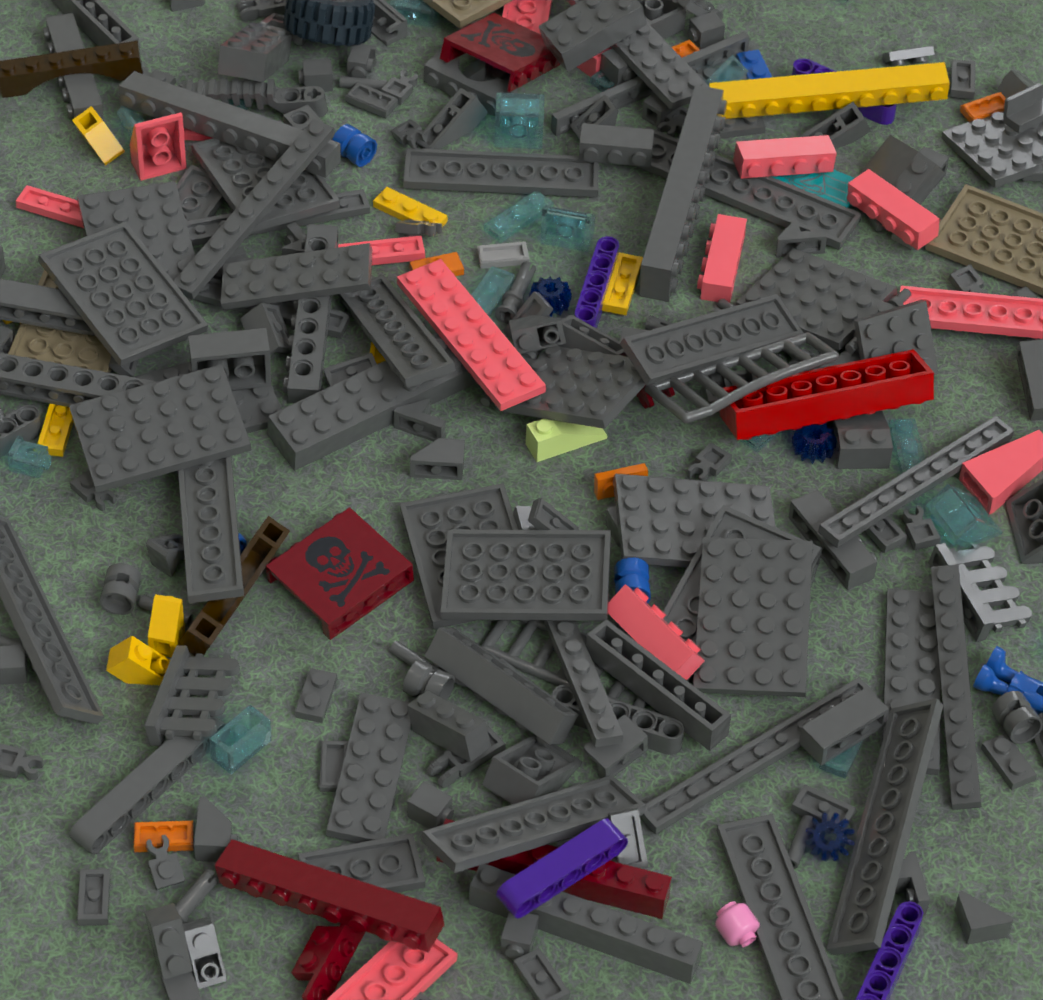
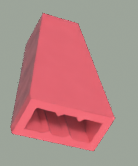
(1003, 471)

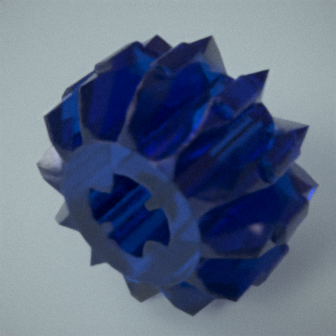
(554, 292)
(814, 442)
(826, 828)

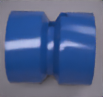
(355, 145)
(633, 573)

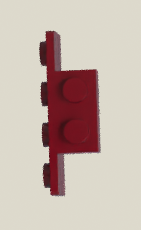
(326, 959)

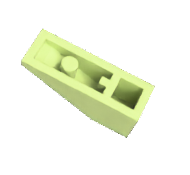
(551, 437)

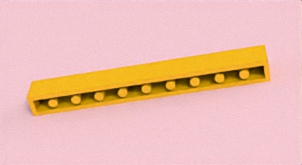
(834, 90)

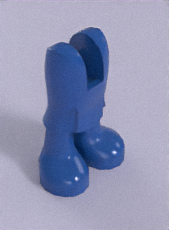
(996, 670)

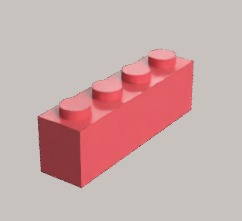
(784, 156)
(893, 209)
(722, 259)
(653, 633)

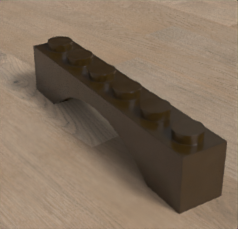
(26, 73)
(218, 612)

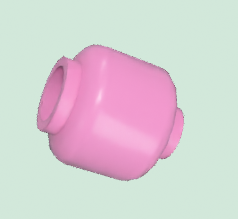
(737, 924)

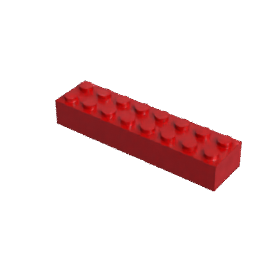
(831, 394)

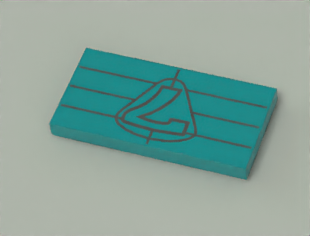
(827, 185)

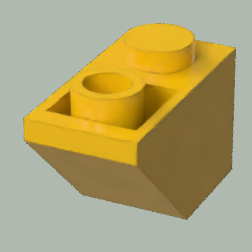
(98, 135)
(166, 624)
(137, 663)

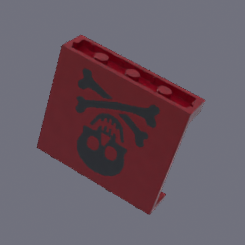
(504, 47)
(342, 571)

